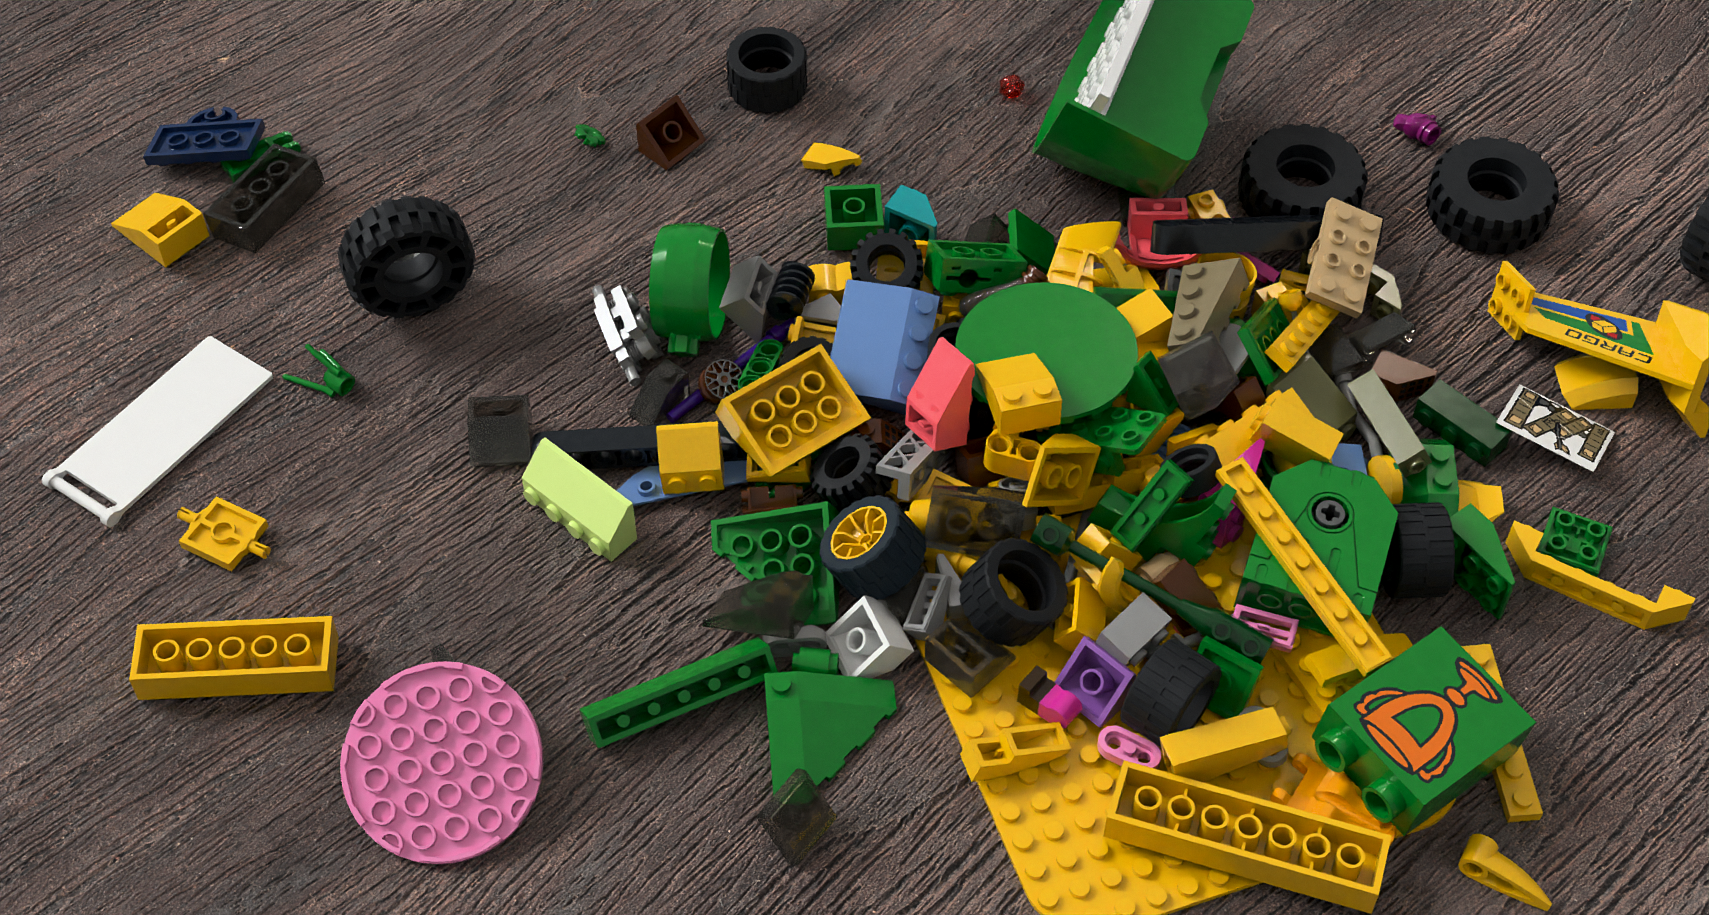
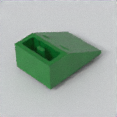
(1481, 561)

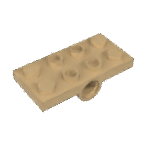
(1343, 257)

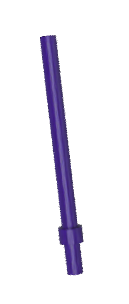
(776, 332)

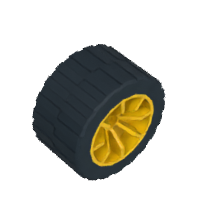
(873, 548)

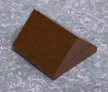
(668, 133)

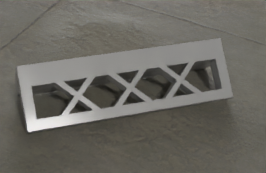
(915, 467)

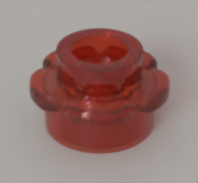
(1011, 86)

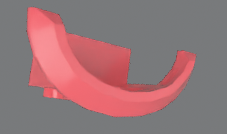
(1140, 222)

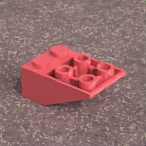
(942, 398)

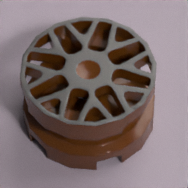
(719, 380)

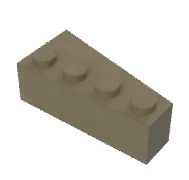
(1206, 299)

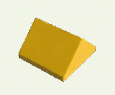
(1147, 317)

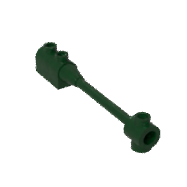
(1215, 623)

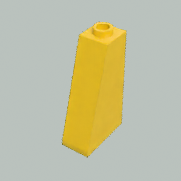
(1224, 744)

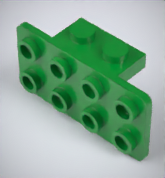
(1115, 431)

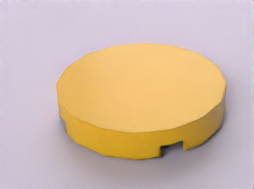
(1388, 477)

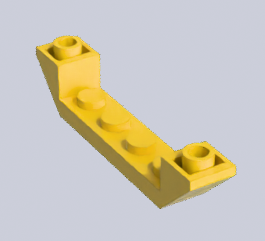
(1600, 594)

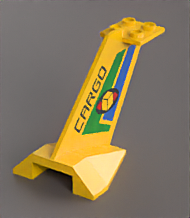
(1669, 349)

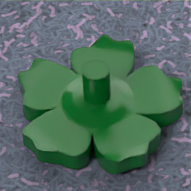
(590, 134)

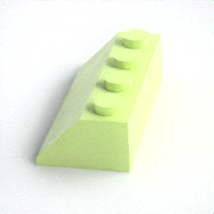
(579, 501)

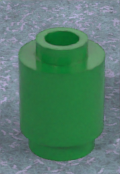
(816, 661)

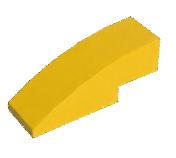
(1014, 750)

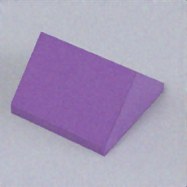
(1096, 681)

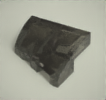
(1335, 352)

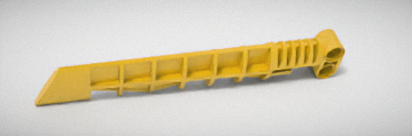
(1071, 266)

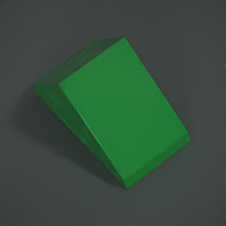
(1150, 387)

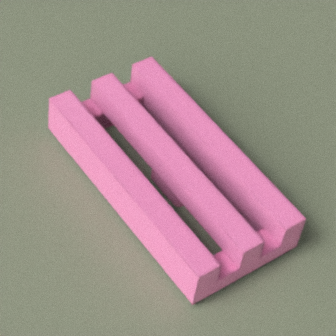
(1276, 619)

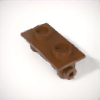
(759, 499)

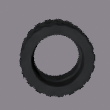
(767, 49)
(1420, 552)
(994, 611)
(1170, 691)

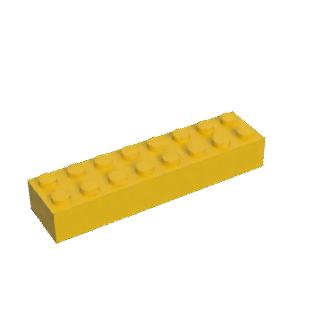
(1248, 836)

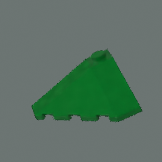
(782, 542)
(820, 720)

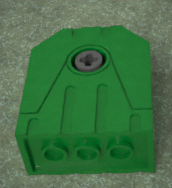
(1345, 524)

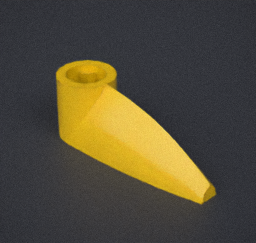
(1491, 868)

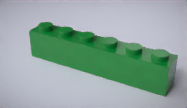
(677, 692)

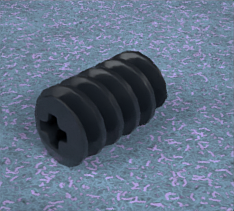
(790, 291)

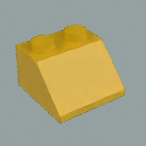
(690, 457)

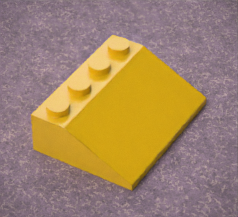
(792, 411)

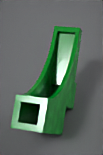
(1184, 531)

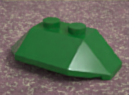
(1437, 480)

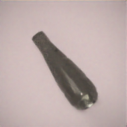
(969, 301)

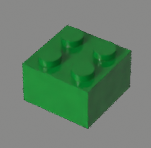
(851, 214)

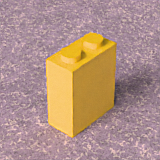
(1294, 433)

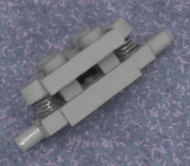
(618, 331)

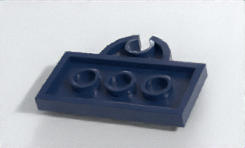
(205, 139)

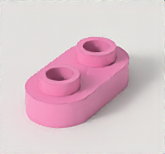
(1131, 747)

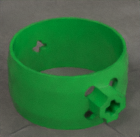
(688, 285)

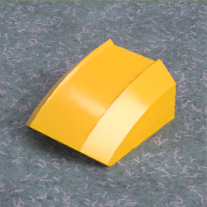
(1596, 383)

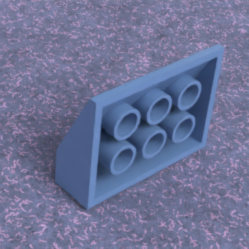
(883, 341)

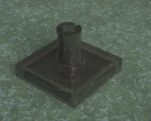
(796, 817)

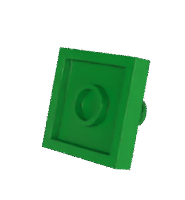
(1237, 678)

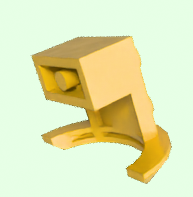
(1108, 581)

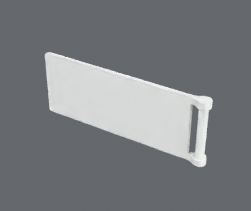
(159, 428)

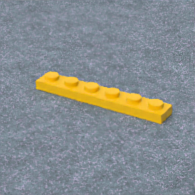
(1300, 334)
(1513, 776)

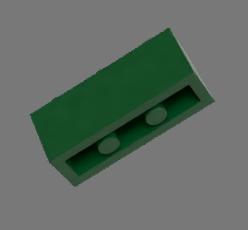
(1461, 423)

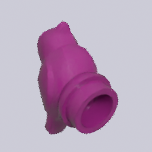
(1418, 127)

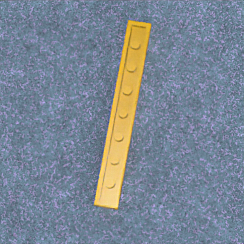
(1305, 568)

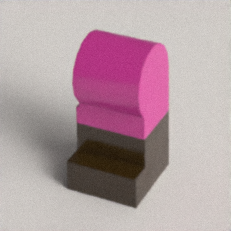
(1048, 698)

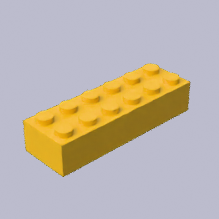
(234, 658)

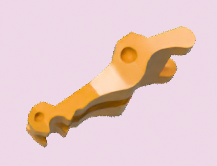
(1330, 796)

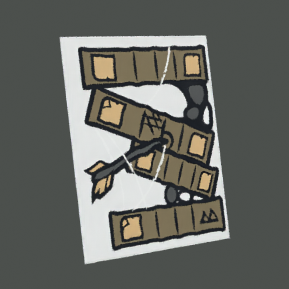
(1556, 427)

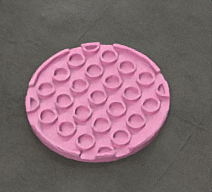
(441, 763)

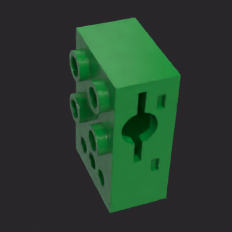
(971, 266)

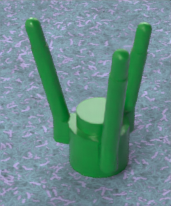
(336, 377)

